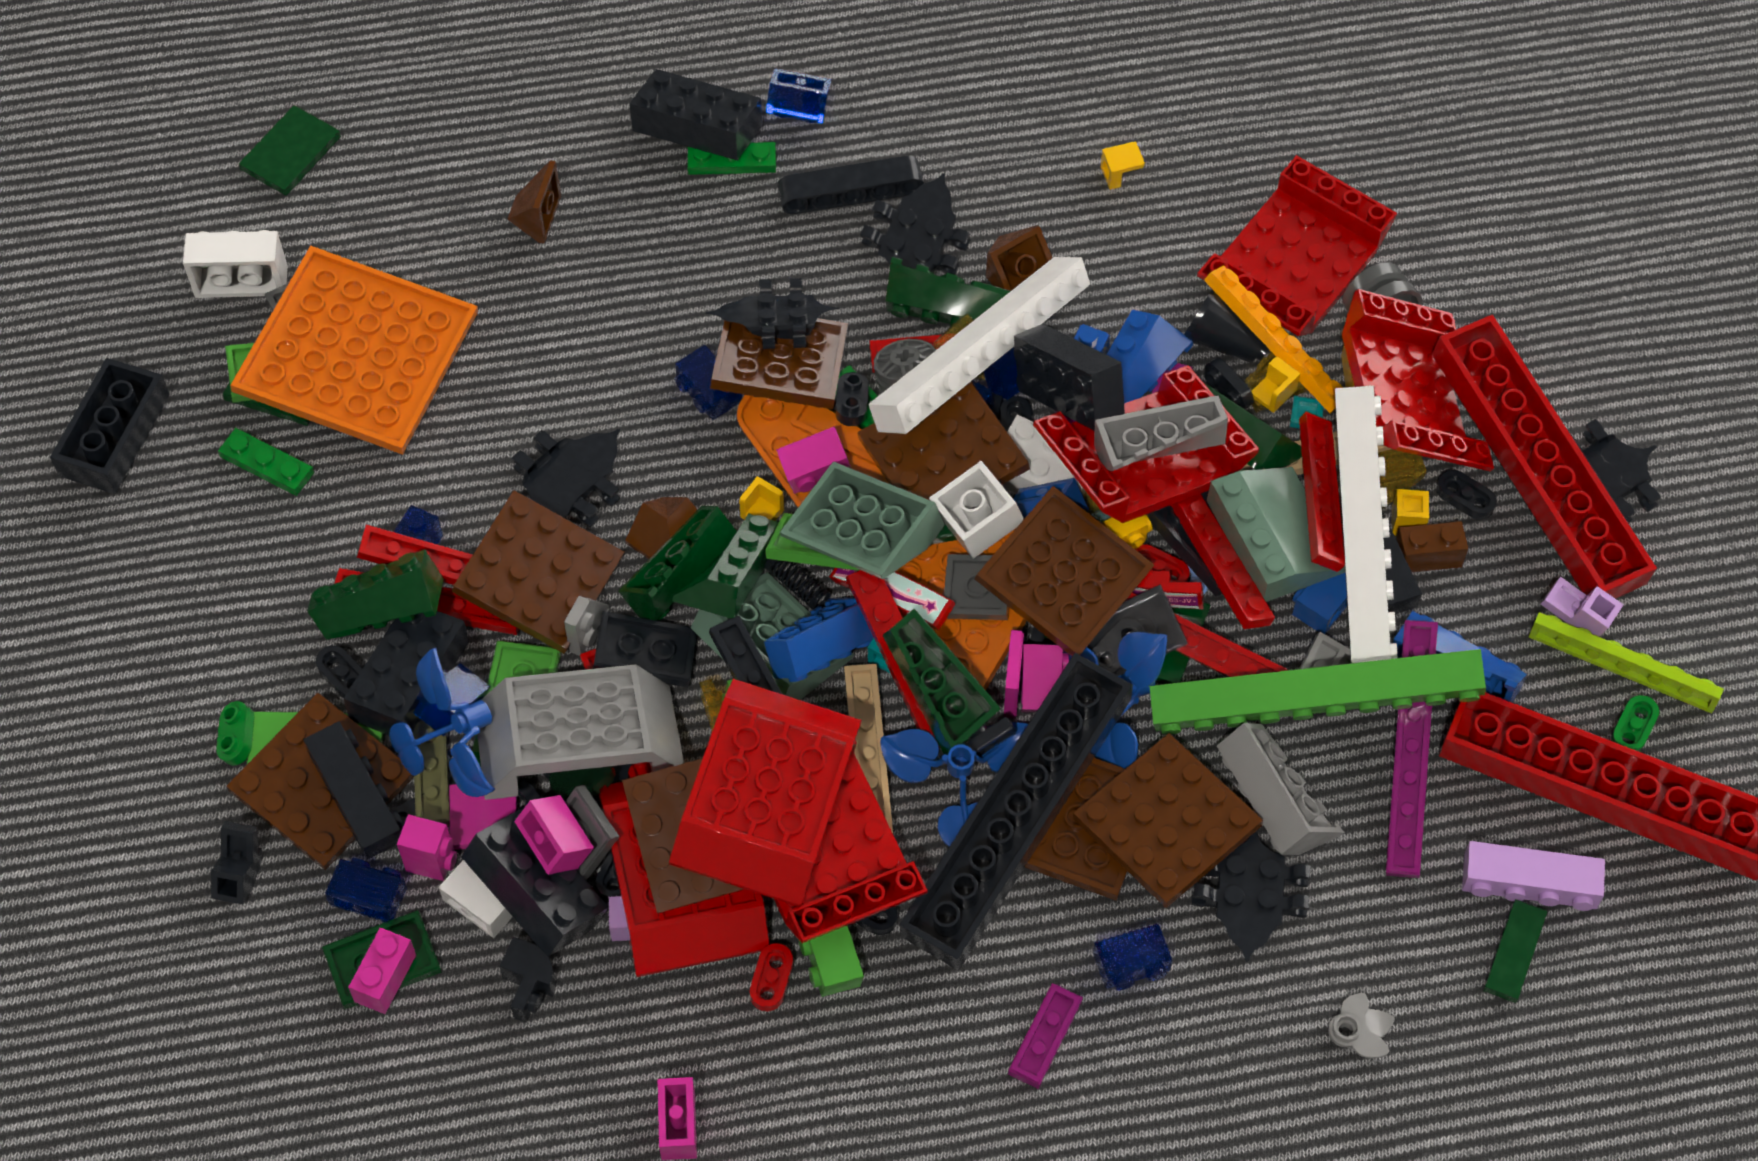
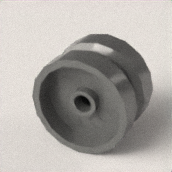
(1383, 280)

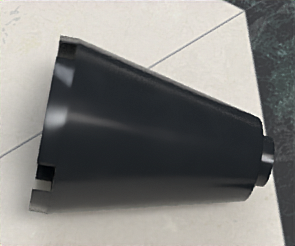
(1224, 331)

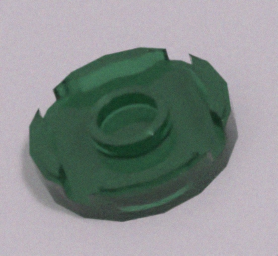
(593, 778)

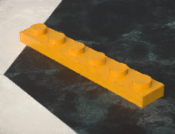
(1270, 332)

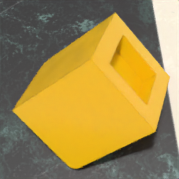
(1118, 160)
(1277, 386)
(762, 499)
(1409, 509)

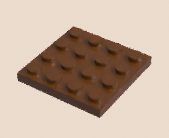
(785, 372)
(945, 446)
(535, 569)
(1064, 572)
(292, 796)
(656, 811)
(1167, 820)
(1070, 851)

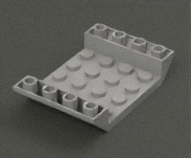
(576, 724)

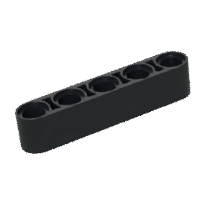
(849, 184)

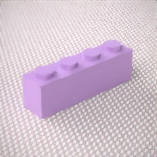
(1533, 875)

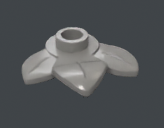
(1366, 1027)

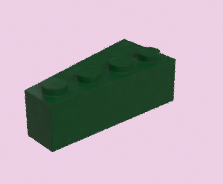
(940, 683)

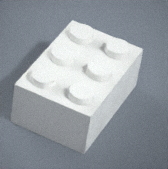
(234, 263)
(1043, 461)

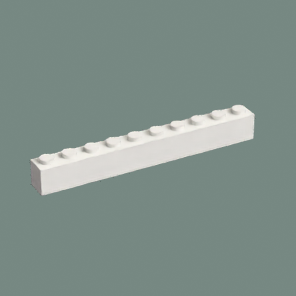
(978, 345)
(1364, 524)

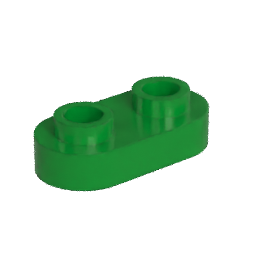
(1633, 727)
(235, 733)

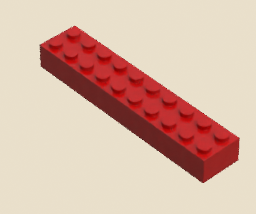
(1543, 459)
(1607, 781)

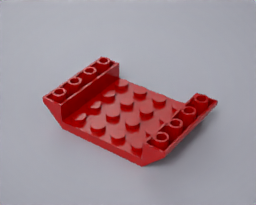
(1305, 245)
(1392, 349)
(1151, 482)
(764, 792)
(856, 865)
(686, 935)

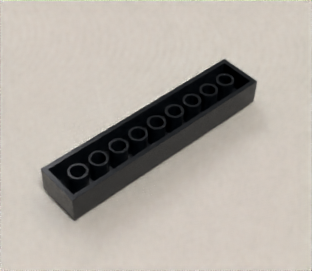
(1016, 811)

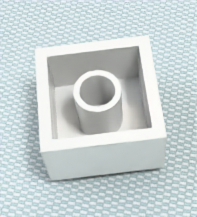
(977, 509)

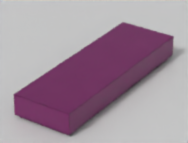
(1045, 1036)

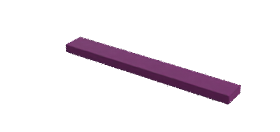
(1410, 765)

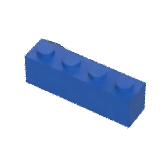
(1146, 350)
(818, 639)
(1501, 677)

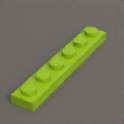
(1626, 663)

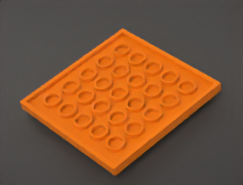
(355, 349)

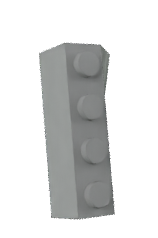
(1160, 432)
(1276, 791)

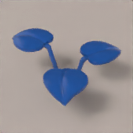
(1143, 659)
(466, 720)
(913, 754)

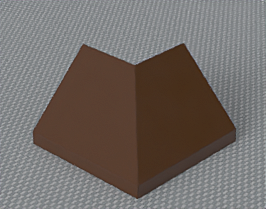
(537, 203)
(1016, 257)
(658, 523)

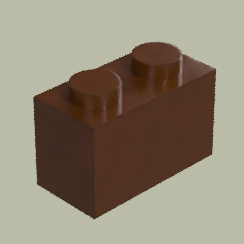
(1433, 546)

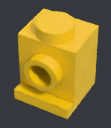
(1132, 532)

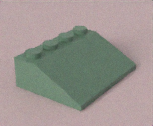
(864, 521)
(1268, 528)
(764, 614)

